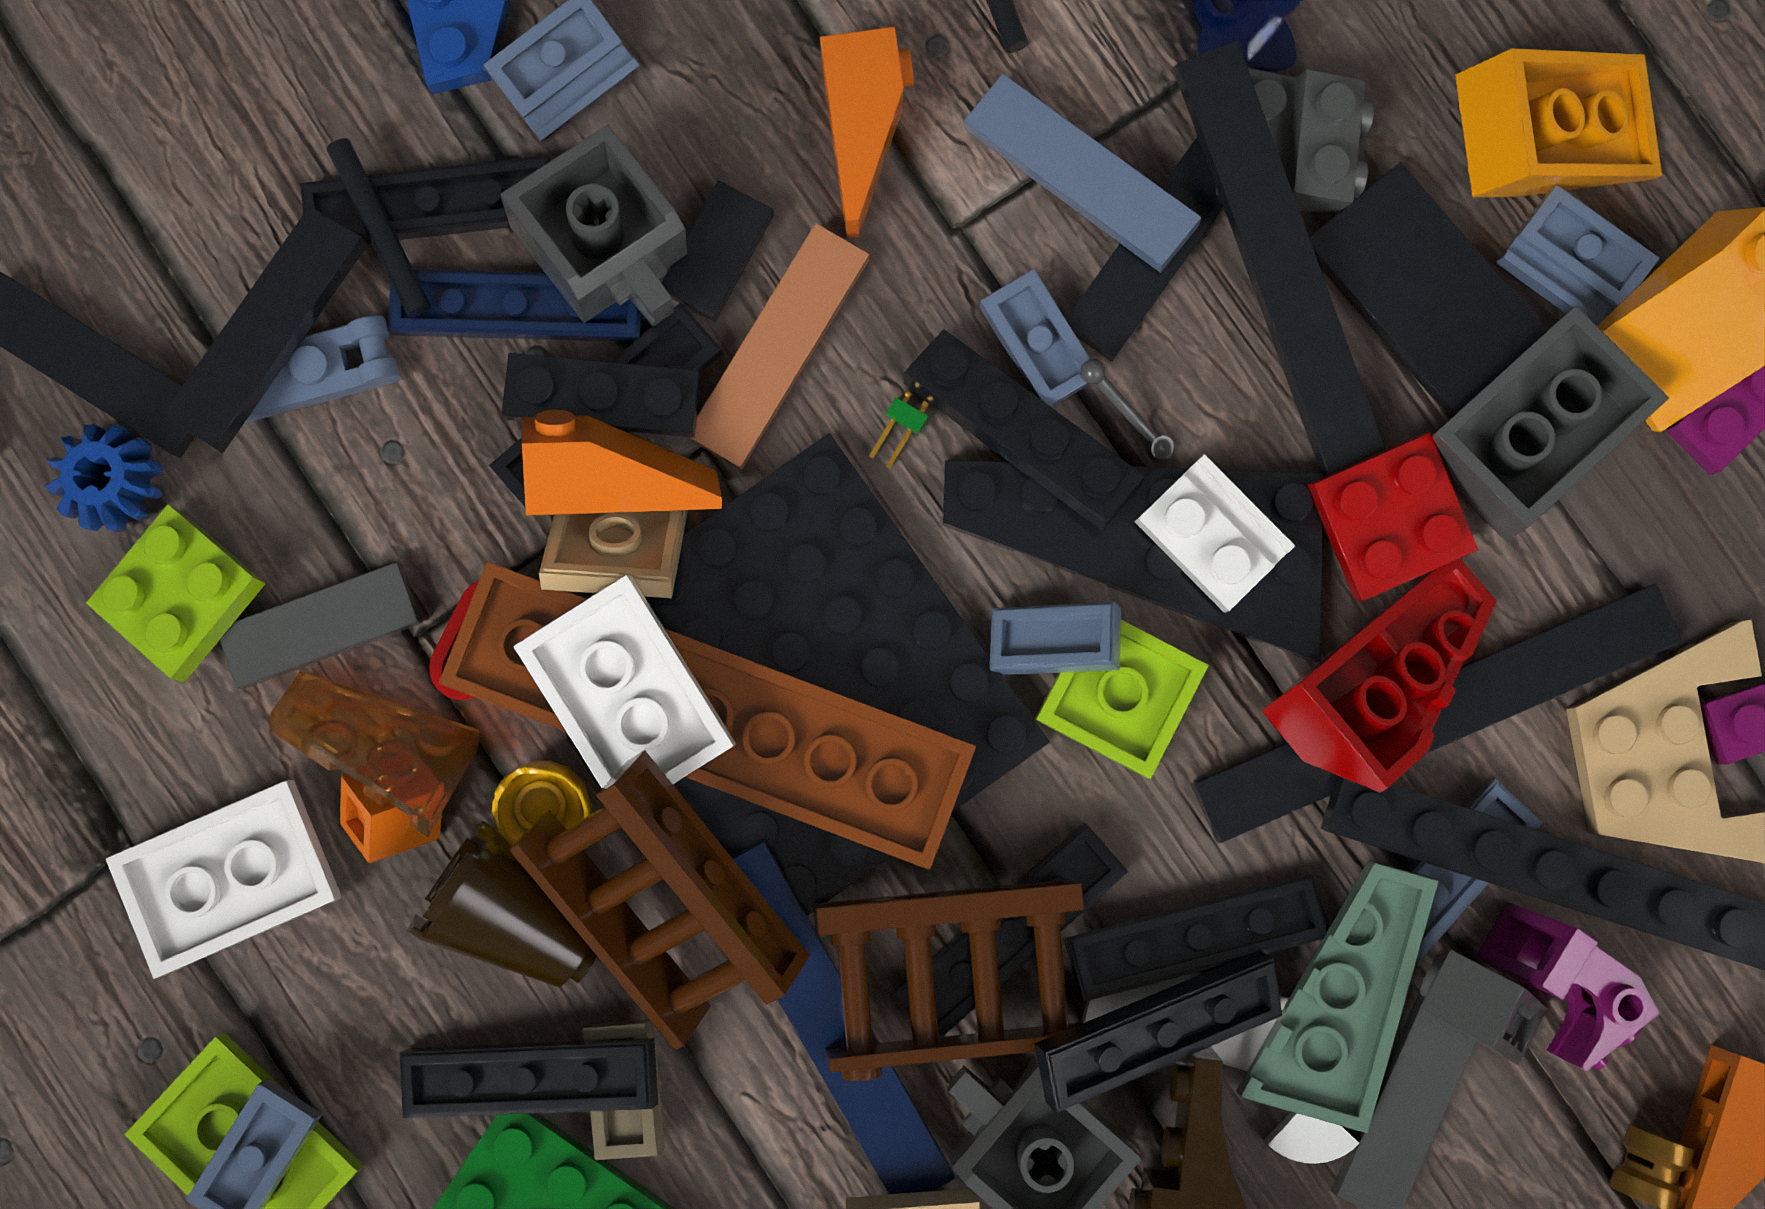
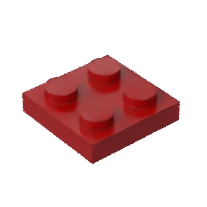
(1392, 516)

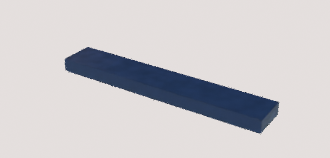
(875, 1109)

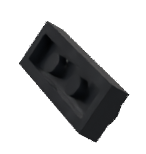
(614, 393)

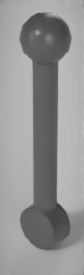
(1157, 445)

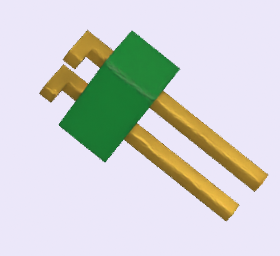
(906, 417)

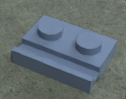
(561, 66)
(1576, 257)

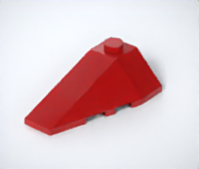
(1379, 694)

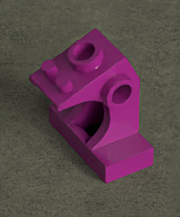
(1561, 964)

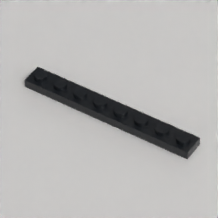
(1550, 869)

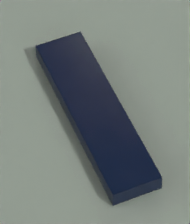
(506, 307)

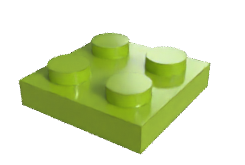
(175, 593)
(1128, 710)

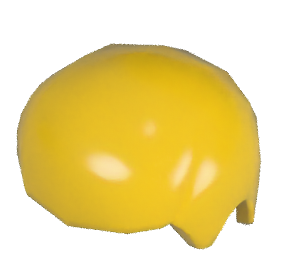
(534, 791)

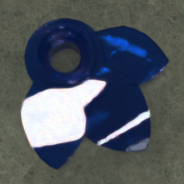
(1255, 25)

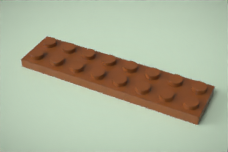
(794, 741)

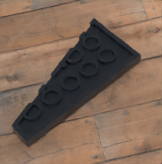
(1020, 515)

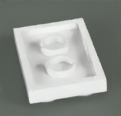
(623, 686)
(223, 878)

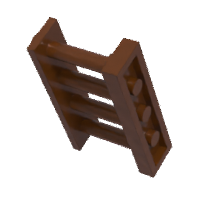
(696, 869)
(915, 922)

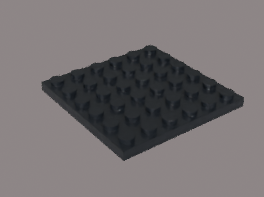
(833, 594)

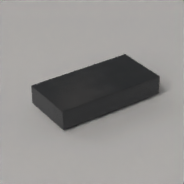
(717, 250)

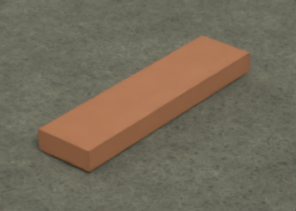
(778, 346)

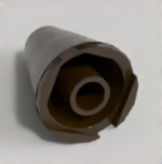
(500, 915)

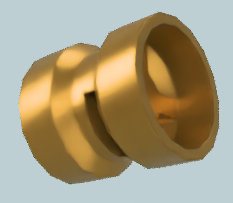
(1649, 1183)

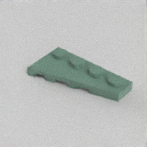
(1345, 1011)

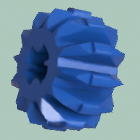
(82, 473)

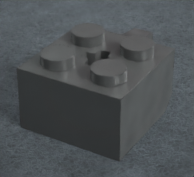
(632, 235)
(1015, 1120)

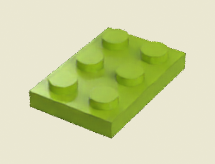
(200, 1108)

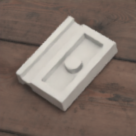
(1214, 533)

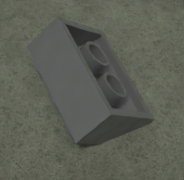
(1545, 423)

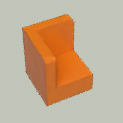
(376, 828)

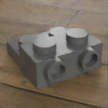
(1317, 134)

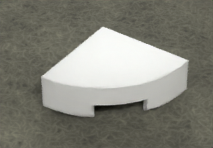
(1310, 1139)

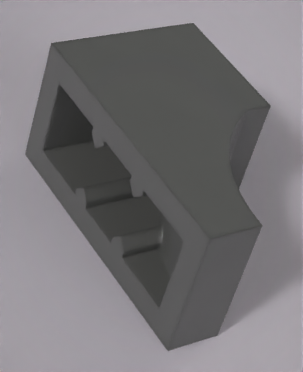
(1482, 1005)

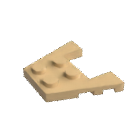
(1648, 753)

